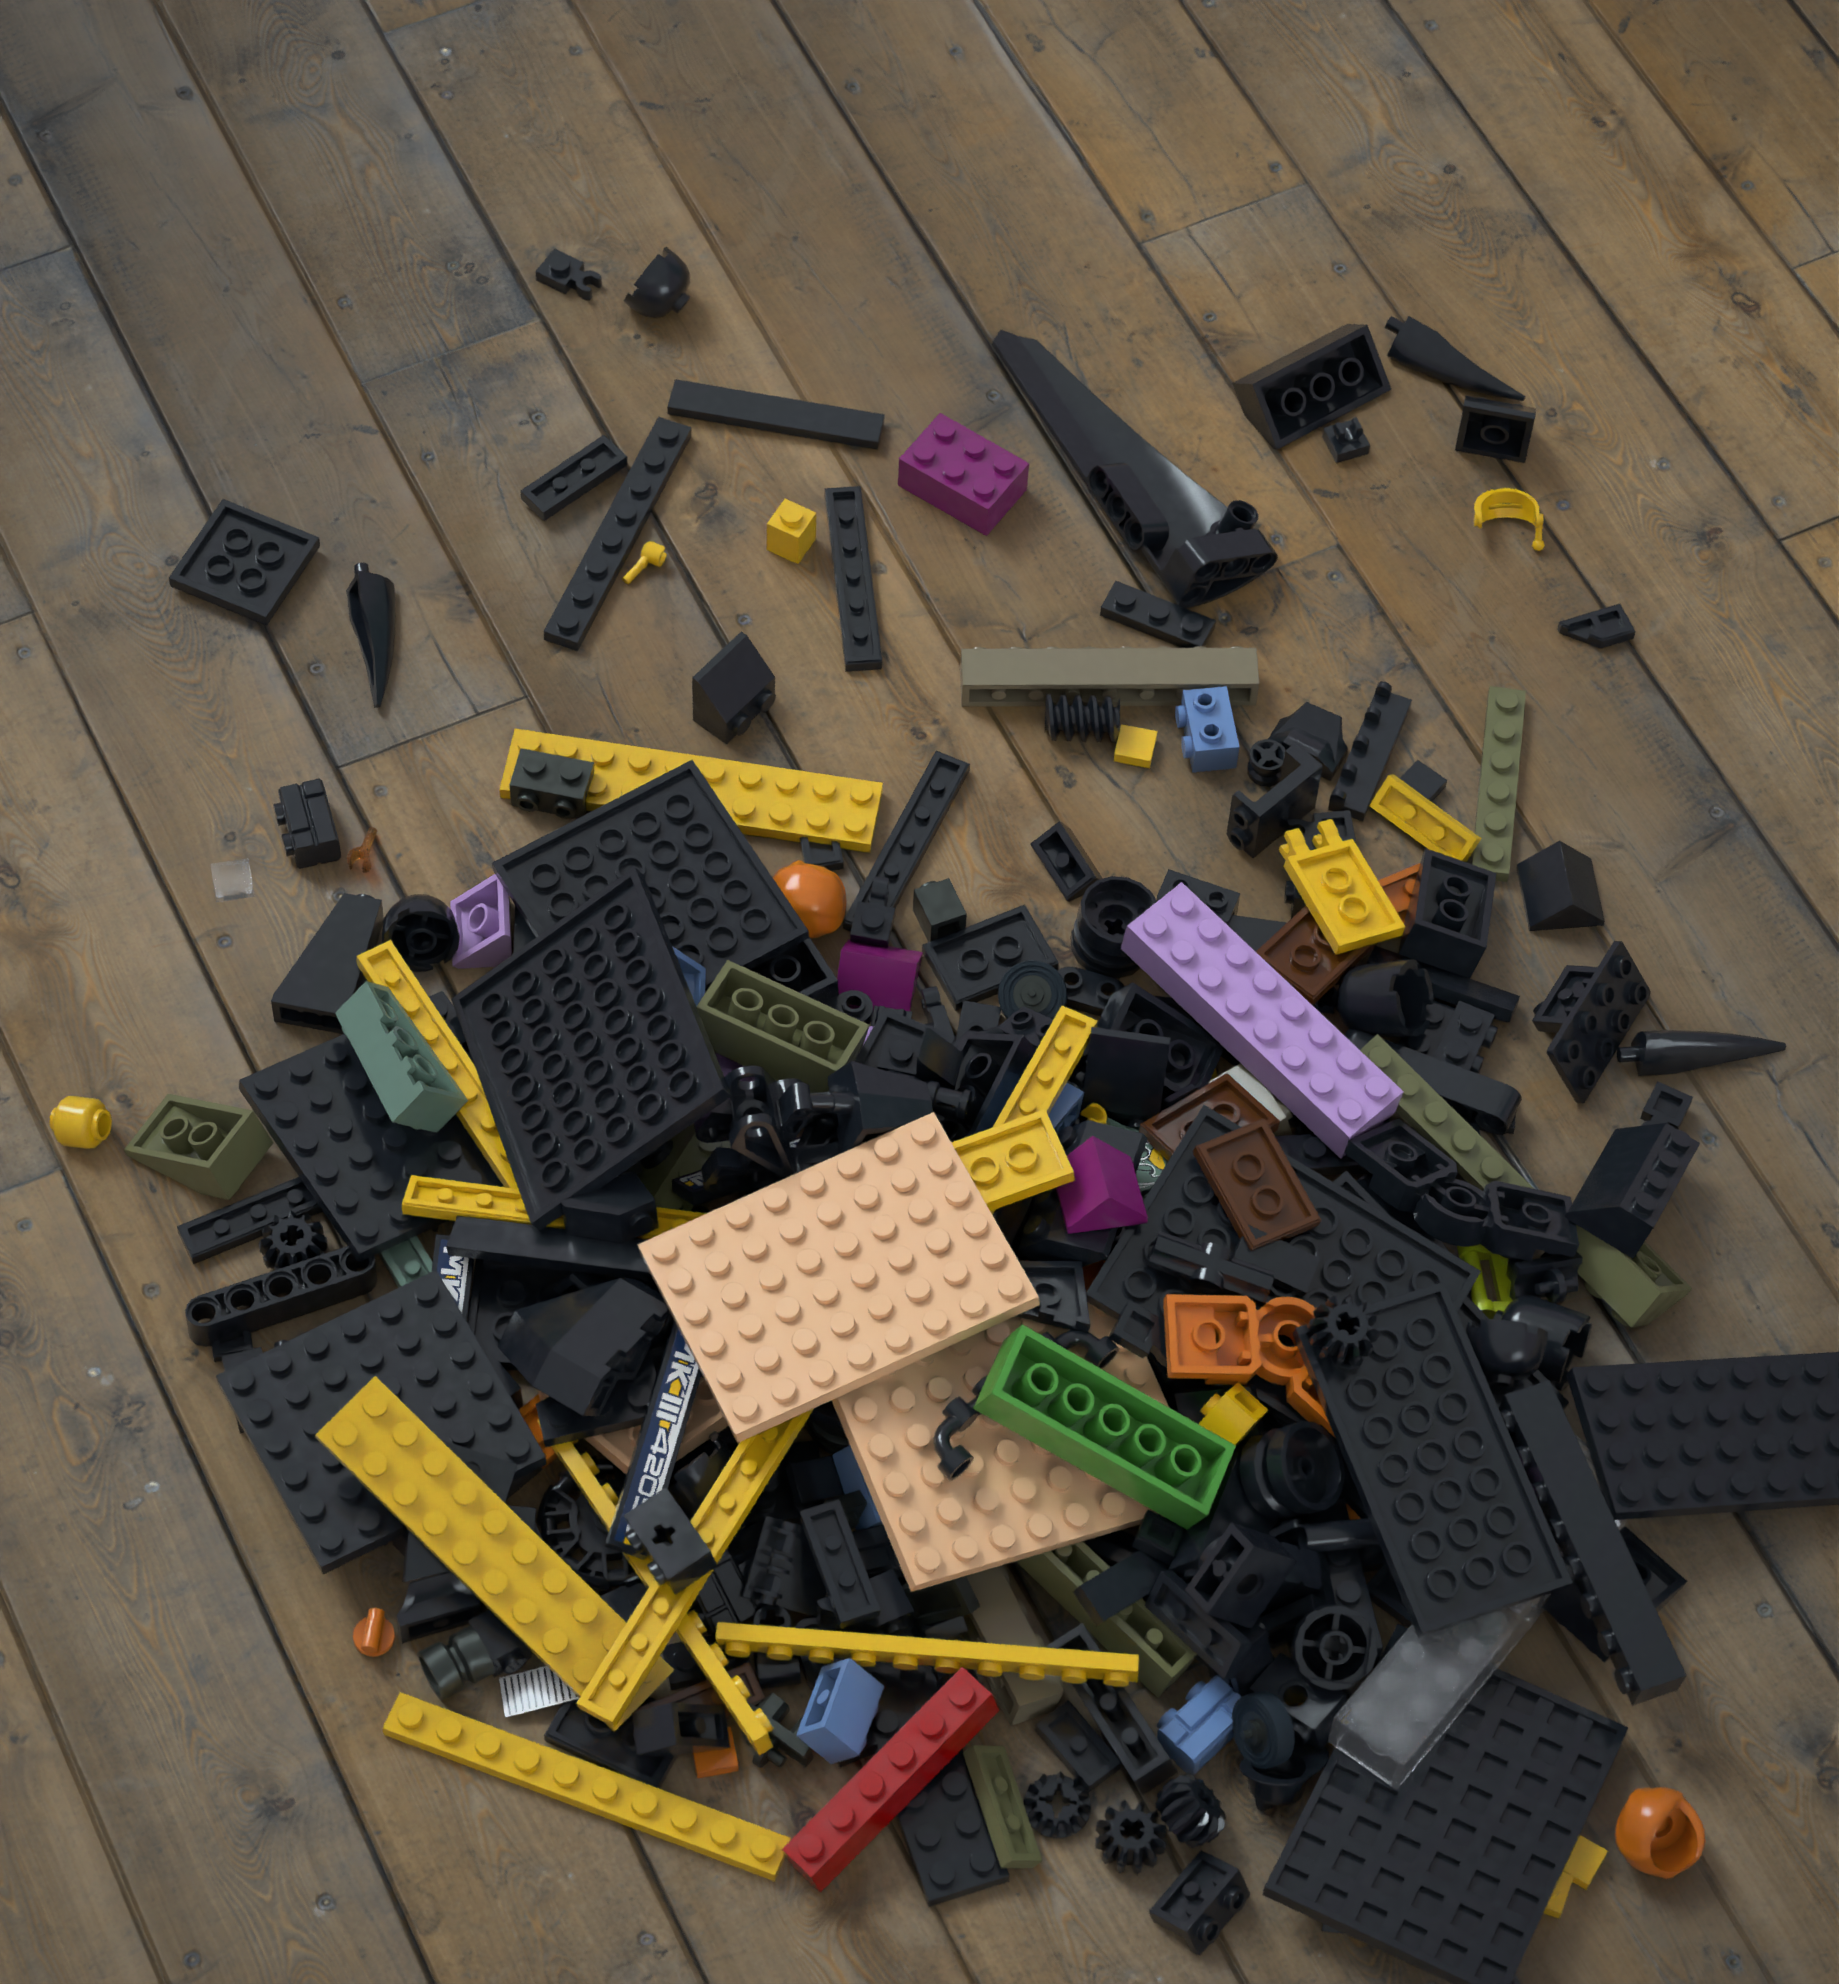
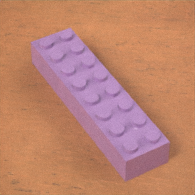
(1260, 1019)

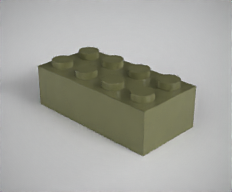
(778, 1028)

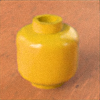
(80, 1122)

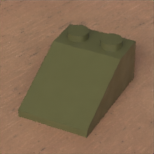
(201, 1144)

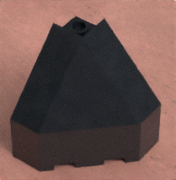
(586, 1341)

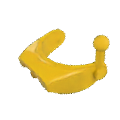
(1524, 507)

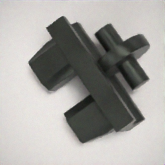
(781, 1738)

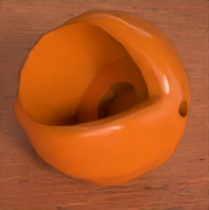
(815, 896)
(1659, 1832)

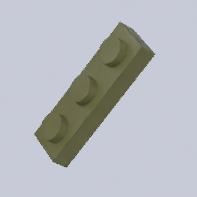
(1002, 1807)

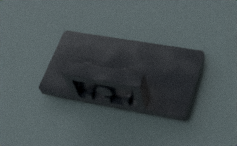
(1591, 1017)

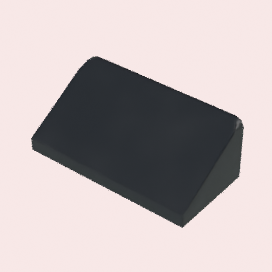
(1066, 861)

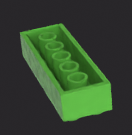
(1105, 1427)

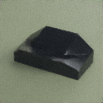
(1317, 733)
(436, 1606)

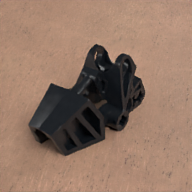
(771, 1113)

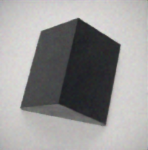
(1559, 889)

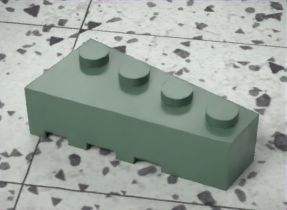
(399, 1060)

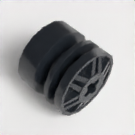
(1102, 923)

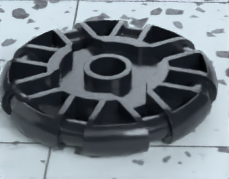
(584, 1530)

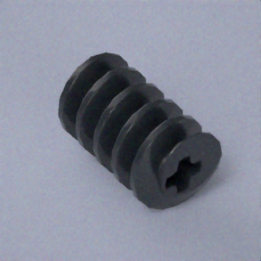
(1082, 718)

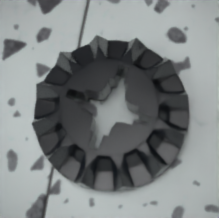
(1041, 1815)

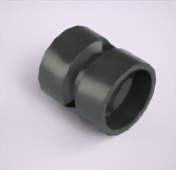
(454, 1663)

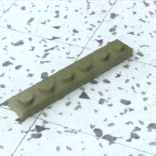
(1499, 780)
(1440, 1122)

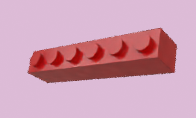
(891, 1779)

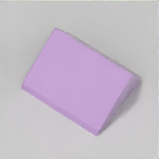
(483, 925)

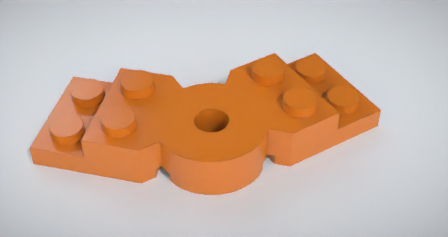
(1232, 1341)

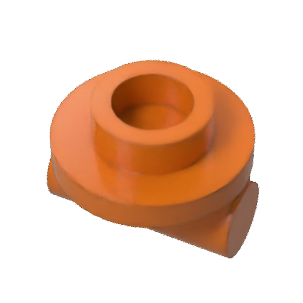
(374, 1634)

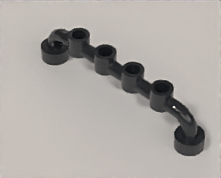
(962, 1415)

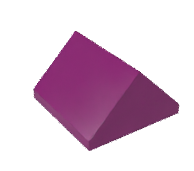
(881, 973)
(1103, 1189)

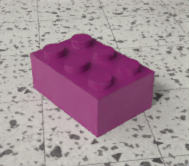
(963, 474)

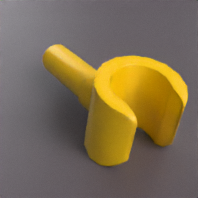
(651, 553)

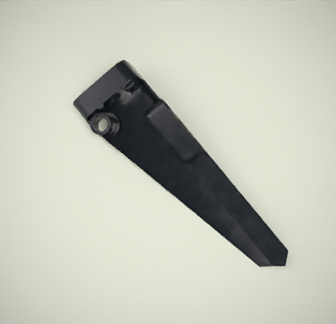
(1181, 528)

